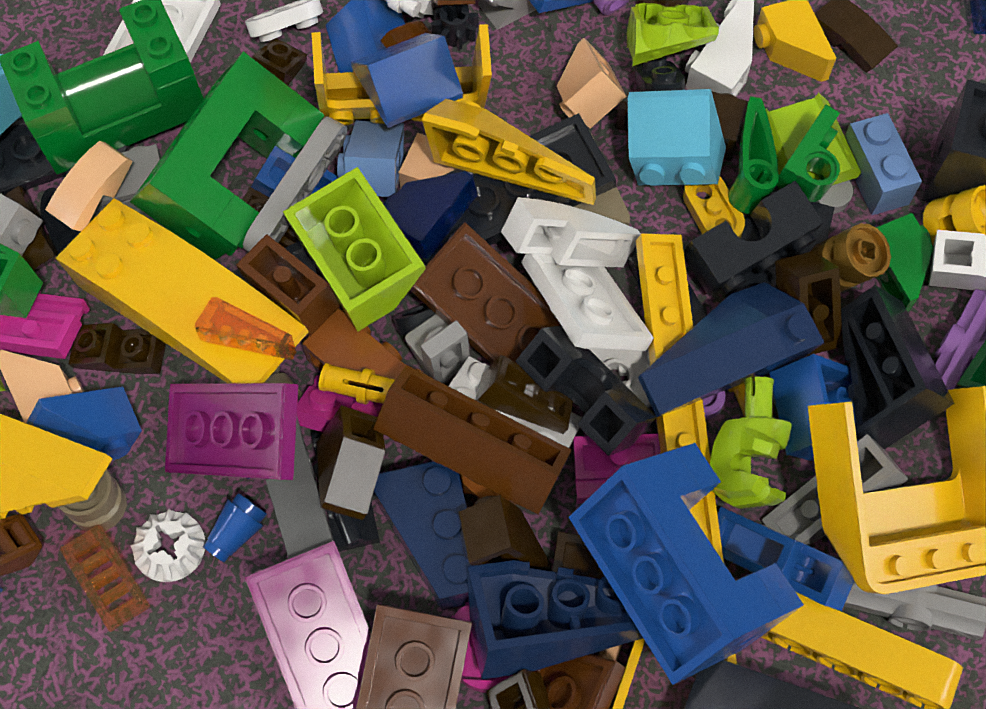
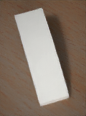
(568, 234)

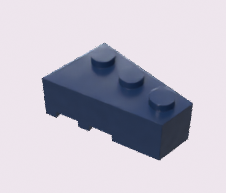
(424, 515)

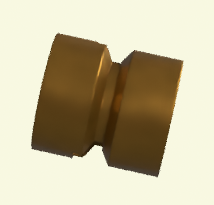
(858, 253)

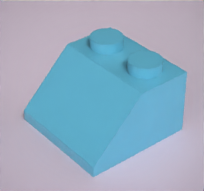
(675, 137)

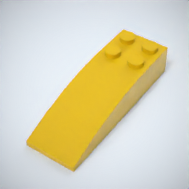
(166, 286)

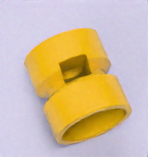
(957, 212)

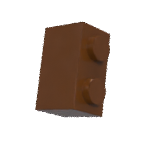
(288, 283)

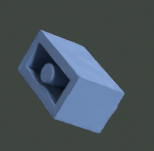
(376, 153)
(886, 168)

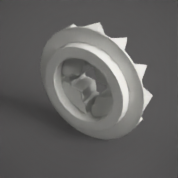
(188, 548)

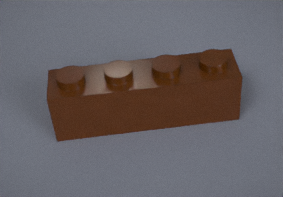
(471, 439)

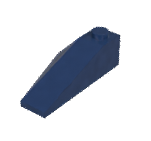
(735, 341)
(541, 617)

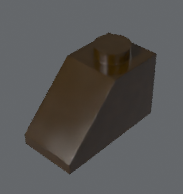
(817, 285)
(500, 533)

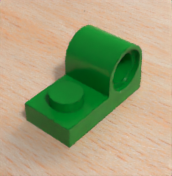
(813, 157)

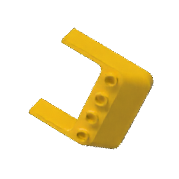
(345, 98)
(911, 532)

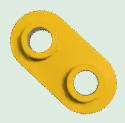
(714, 210)

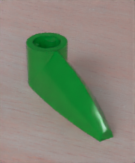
(757, 160)

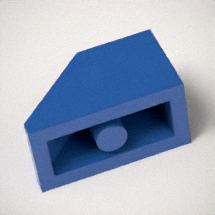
(90, 418)

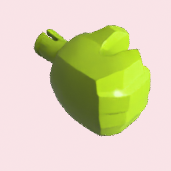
(746, 438)

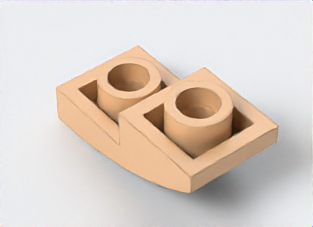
(94, 175)

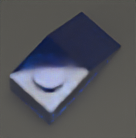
(430, 208)

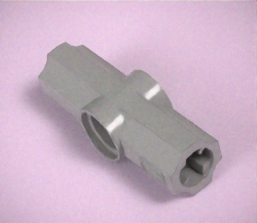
(926, 609)

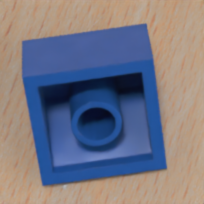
(803, 384)

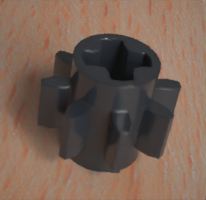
(455, 24)

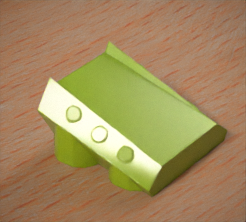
(663, 30)
(791, 125)

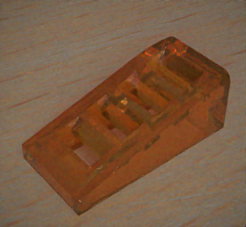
(234, 328)
(84, 546)

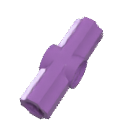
(962, 341)

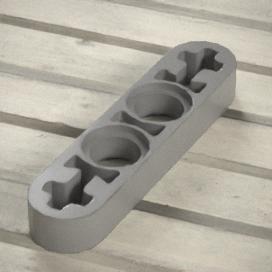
(298, 181)

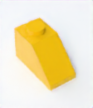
(795, 39)

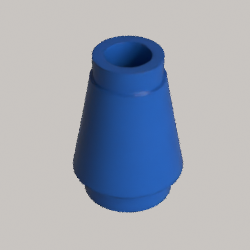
(234, 527)

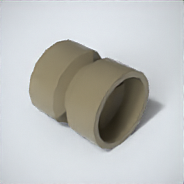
(103, 507)

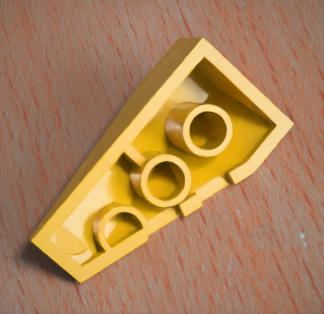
(484, 144)
(44, 468)

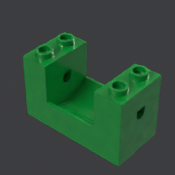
(109, 97)
(241, 103)

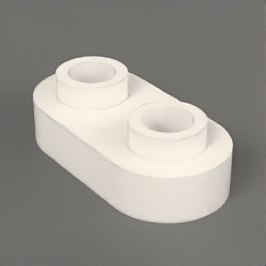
(269, 24)

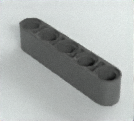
(298, 505)

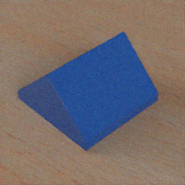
(358, 30)
(409, 77)

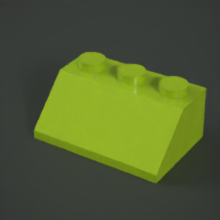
(356, 247)

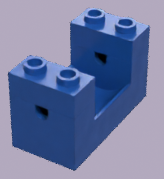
(669, 569)

